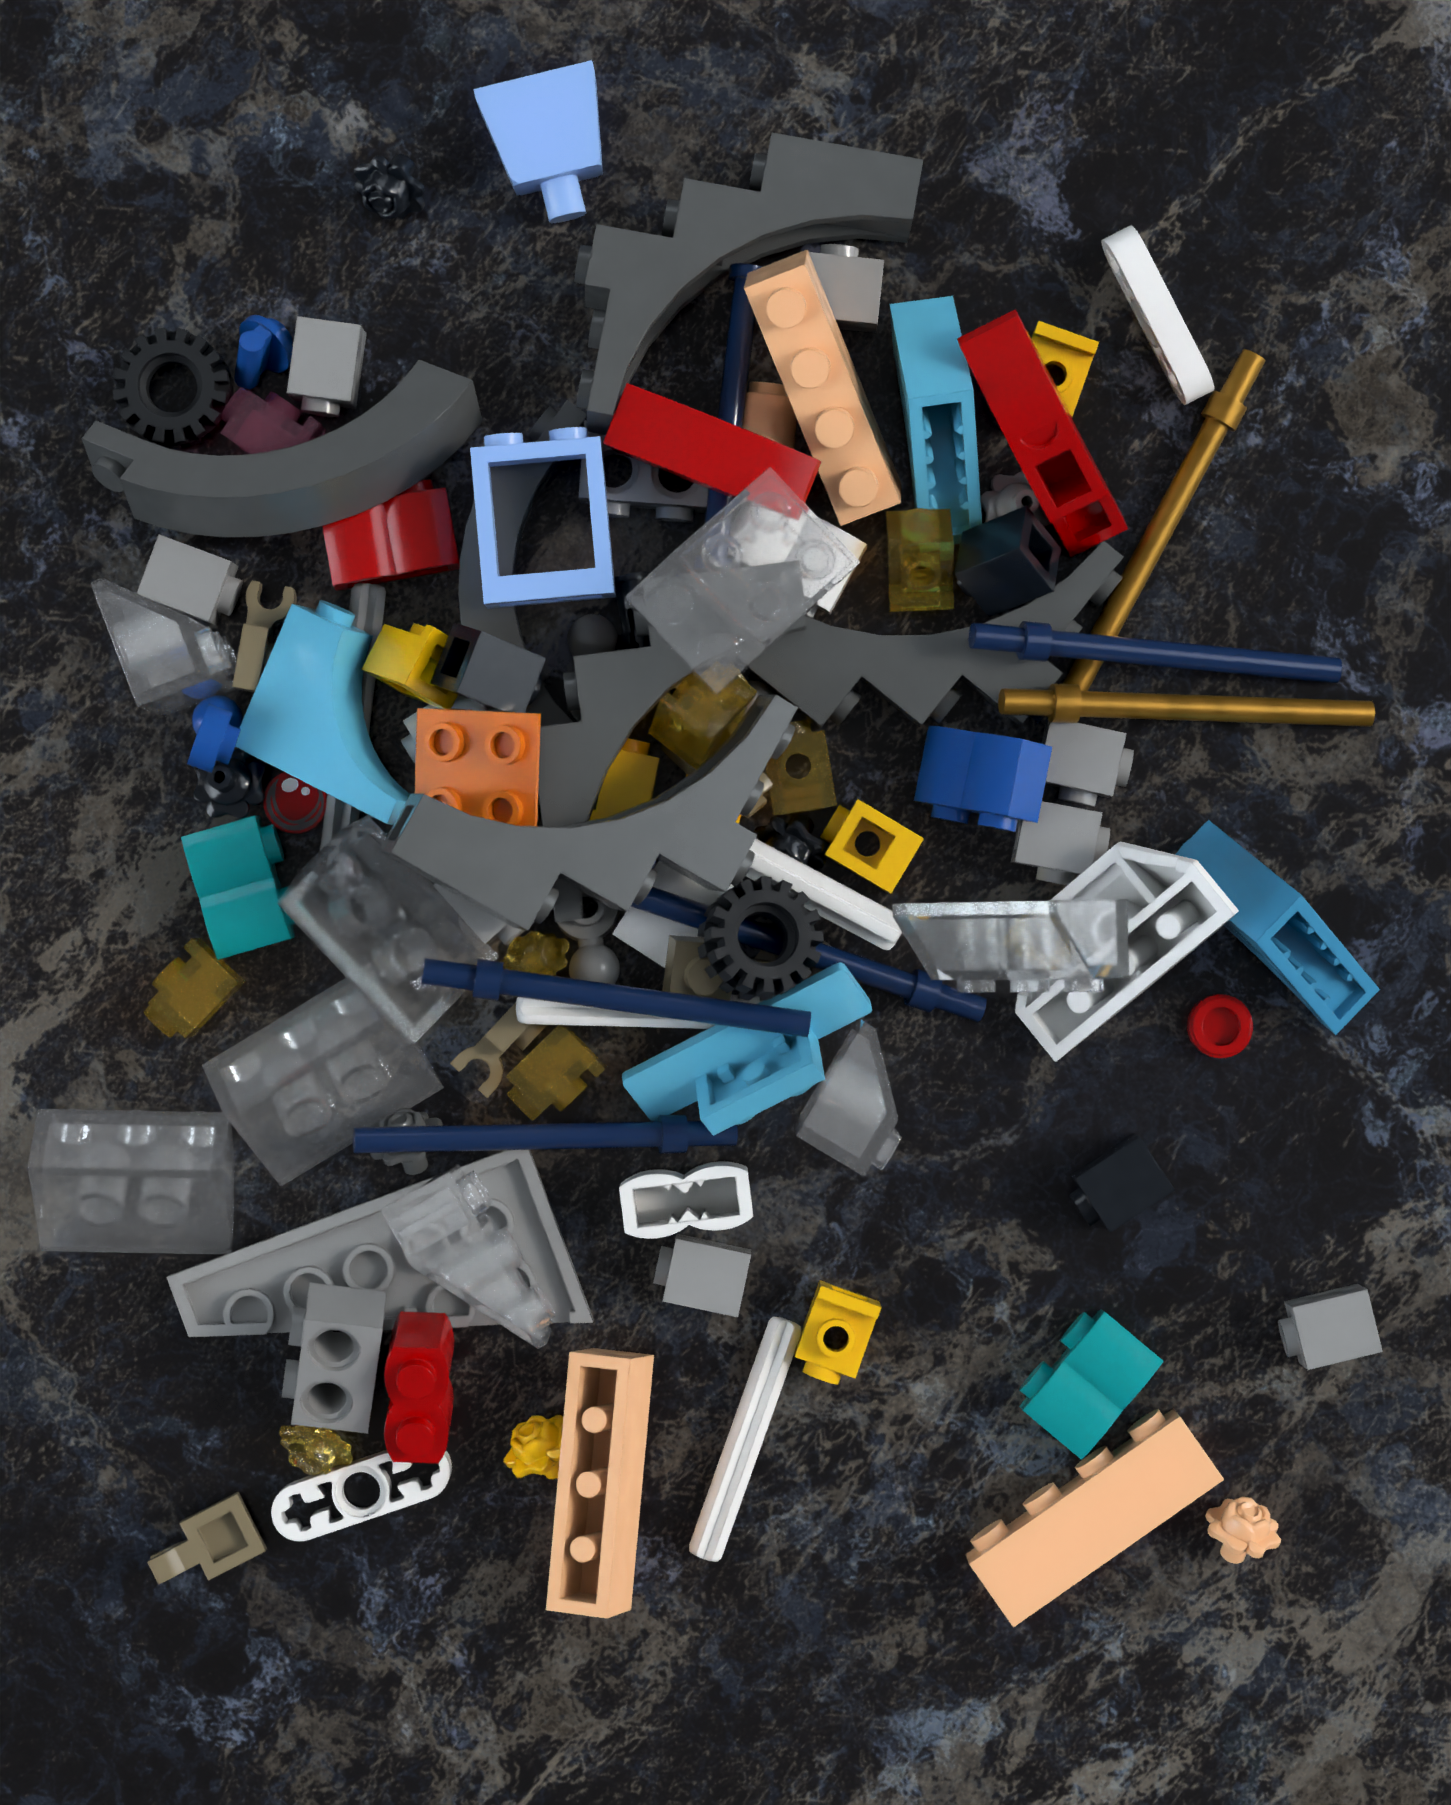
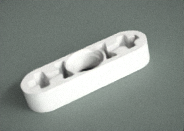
(1157, 315)
(322, 1521)

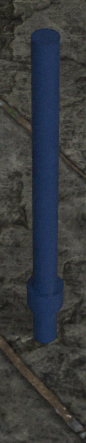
(1038, 641)
(491, 980)
(914, 987)
(669, 1134)

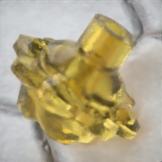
(537, 954)
(314, 1448)

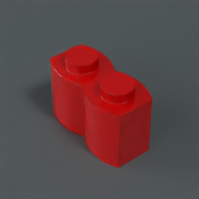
(394, 540)
(419, 1387)

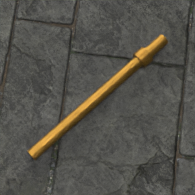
(1222, 414)
(1068, 703)

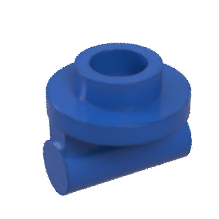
(262, 346)

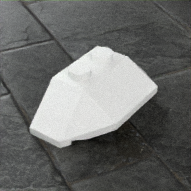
(1169, 915)

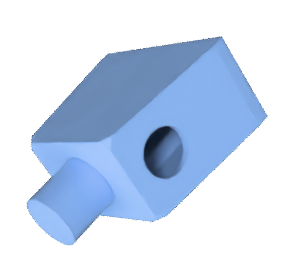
(547, 134)

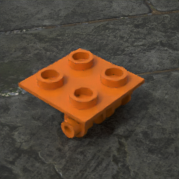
(480, 762)

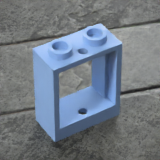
(547, 586)

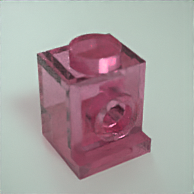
(265, 424)

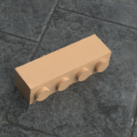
(823, 387)
(599, 1482)
(1092, 1516)

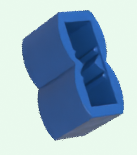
(982, 775)

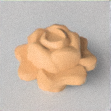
(1242, 1529)

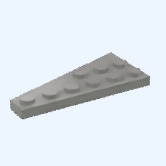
(355, 1248)

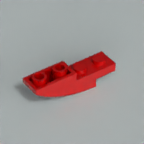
(1042, 433)

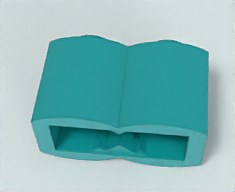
(239, 885)
(1089, 1381)

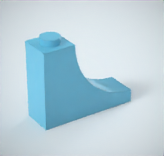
(937, 409)
(312, 714)

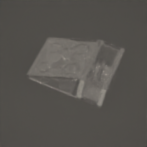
(741, 581)
(456, 1246)

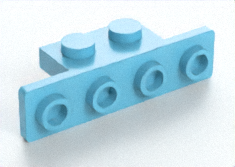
(748, 1070)

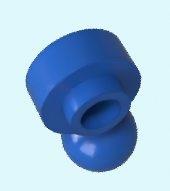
(217, 730)

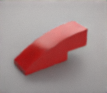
(702, 446)

